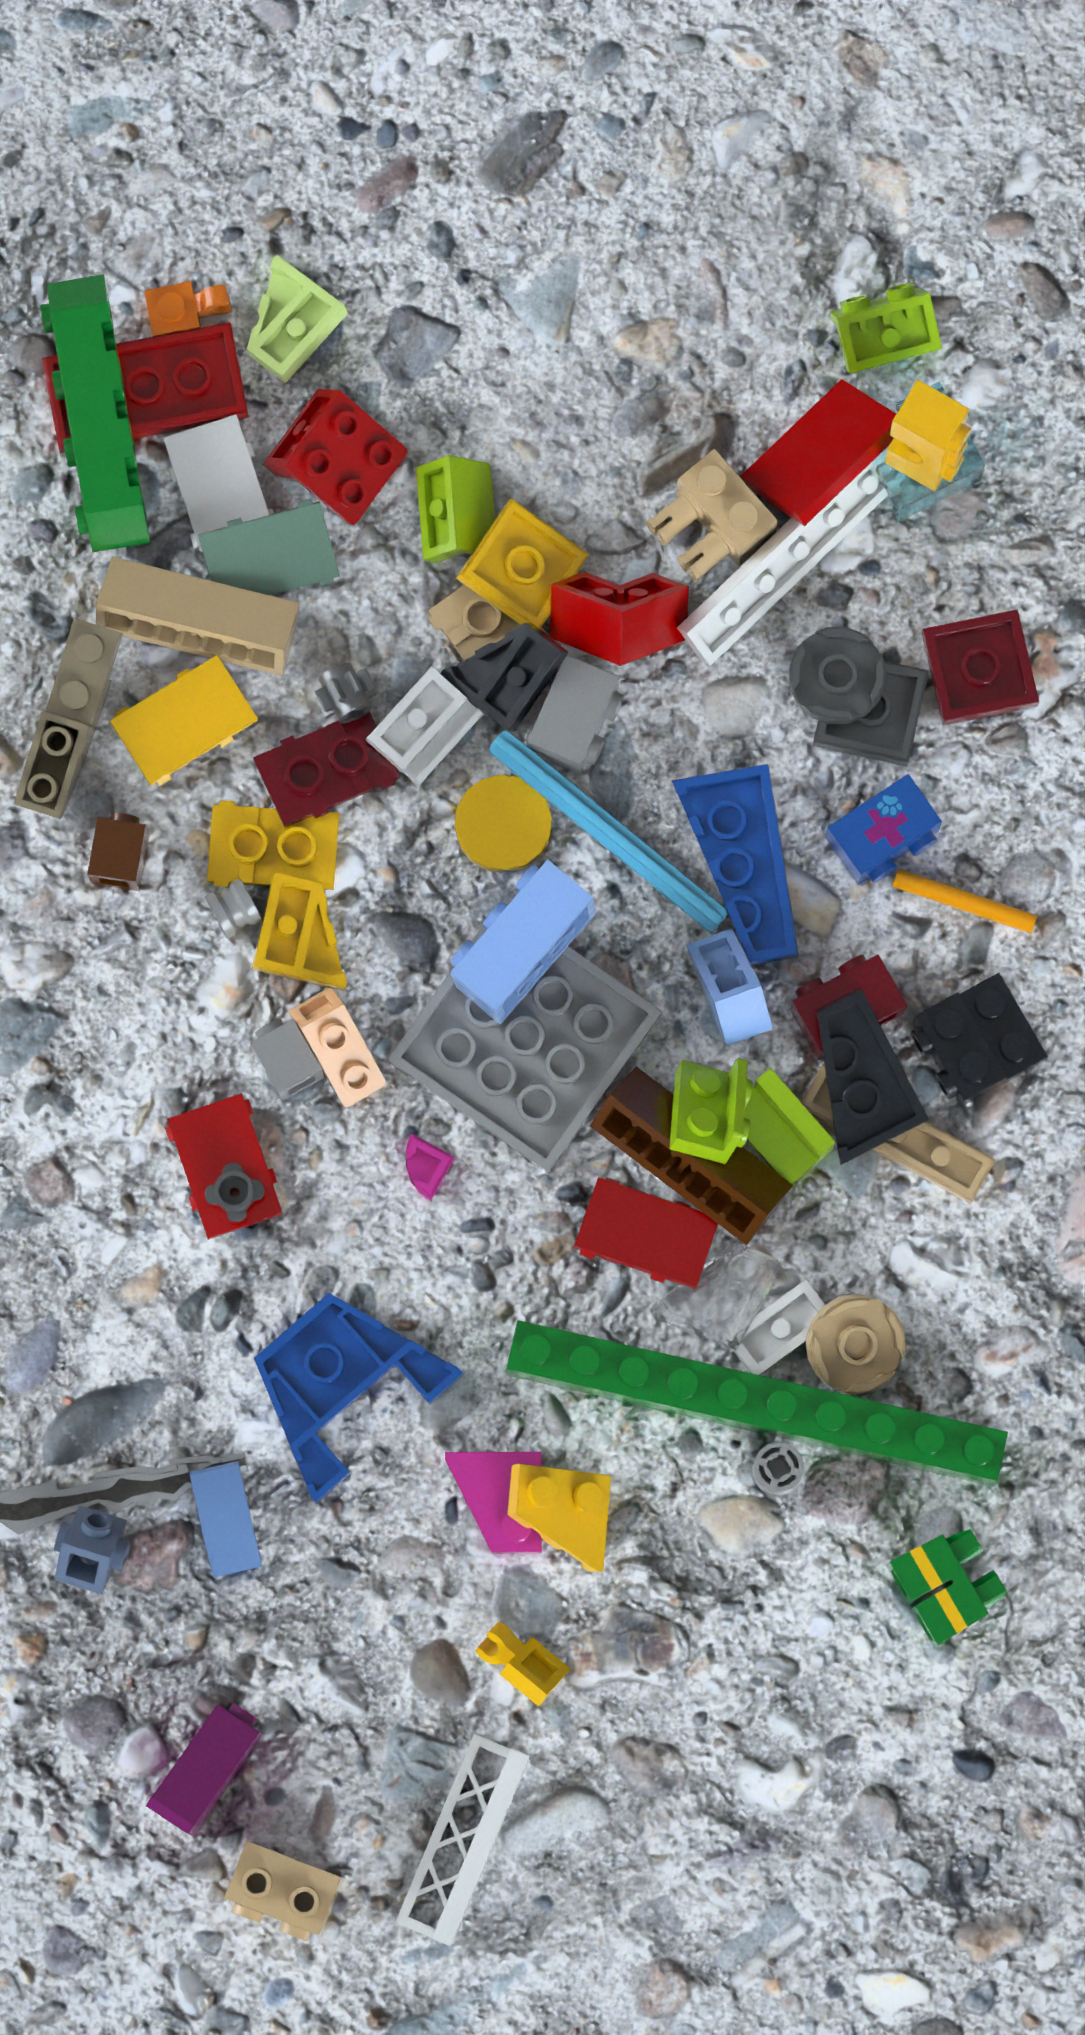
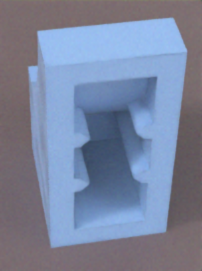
(730, 986)

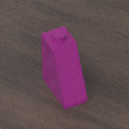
(206, 1769)

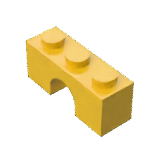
(928, 436)

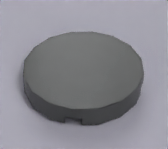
(837, 675)

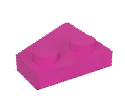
(486, 1488)

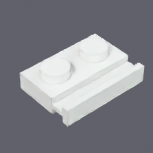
(424, 726)

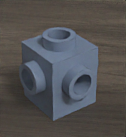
(90, 1549)

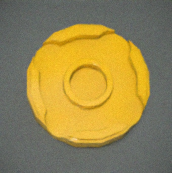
(503, 824)

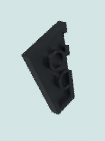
(864, 1078)

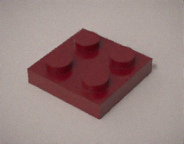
(980, 667)

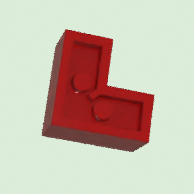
(618, 619)

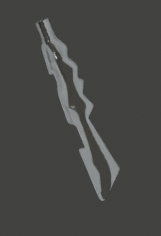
(115, 1489)

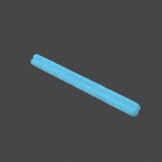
(608, 831)

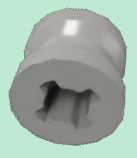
(233, 908)

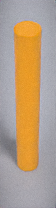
(964, 901)

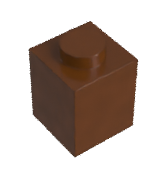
(118, 852)

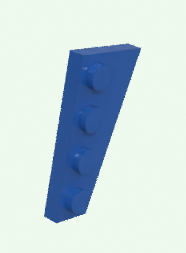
(742, 845)

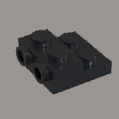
(977, 1040)

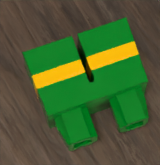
(933, 1566)

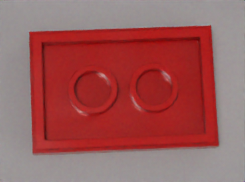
(821, 452)

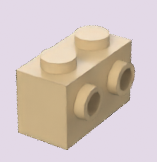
(283, 1890)

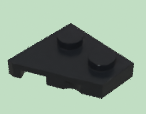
(508, 674)

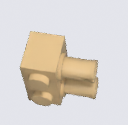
(726, 509)

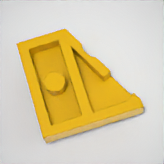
(298, 935)
(564, 1508)

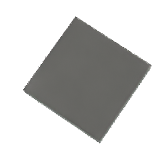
(889, 727)

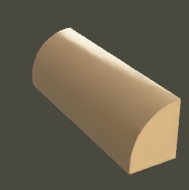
(197, 615)

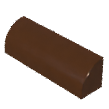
(732, 1194)

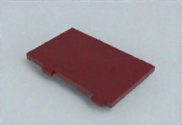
(324, 769)

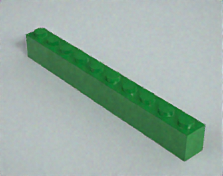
(756, 1403)

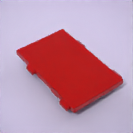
(209, 1141)
(646, 1233)

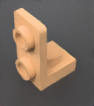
(338, 1047)

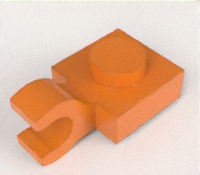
(179, 308)

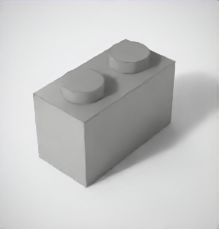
(575, 714)

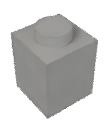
(286, 1058)

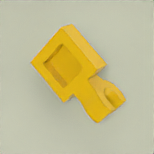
(527, 1666)

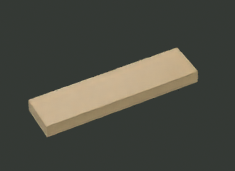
(921, 1150)

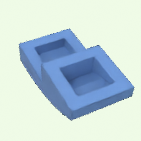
(225, 1519)

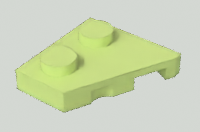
(292, 320)

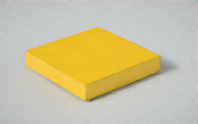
(519, 564)

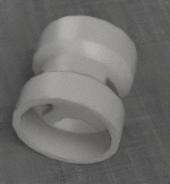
(774, 1476)

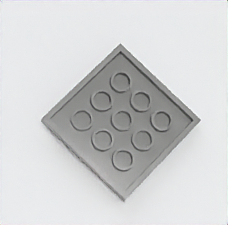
(542, 1066)

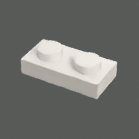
(779, 1329)

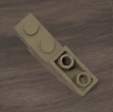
(69, 719)

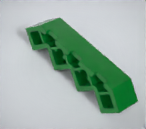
(96, 412)

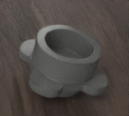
(232, 1178)

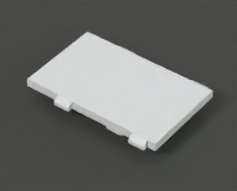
(215, 475)

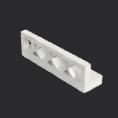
(480, 1847)

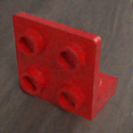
(337, 454)

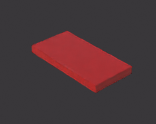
(170, 382)

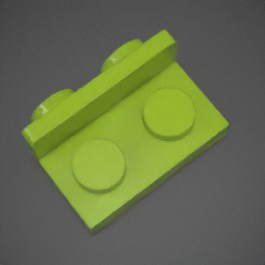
(886, 327)
(710, 1110)

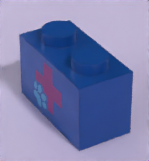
(884, 830)

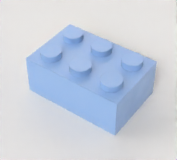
(522, 940)

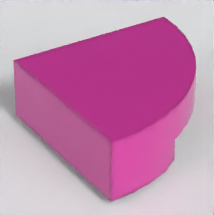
(426, 1166)

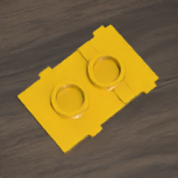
(183, 720)
(255, 844)

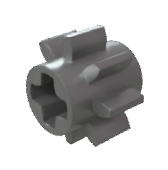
(345, 693)

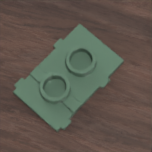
(272, 551)

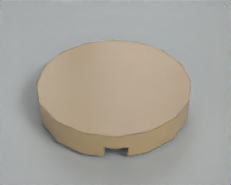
(855, 1343)

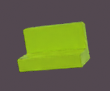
(454, 506)
(784, 1129)

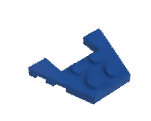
(325, 1367)

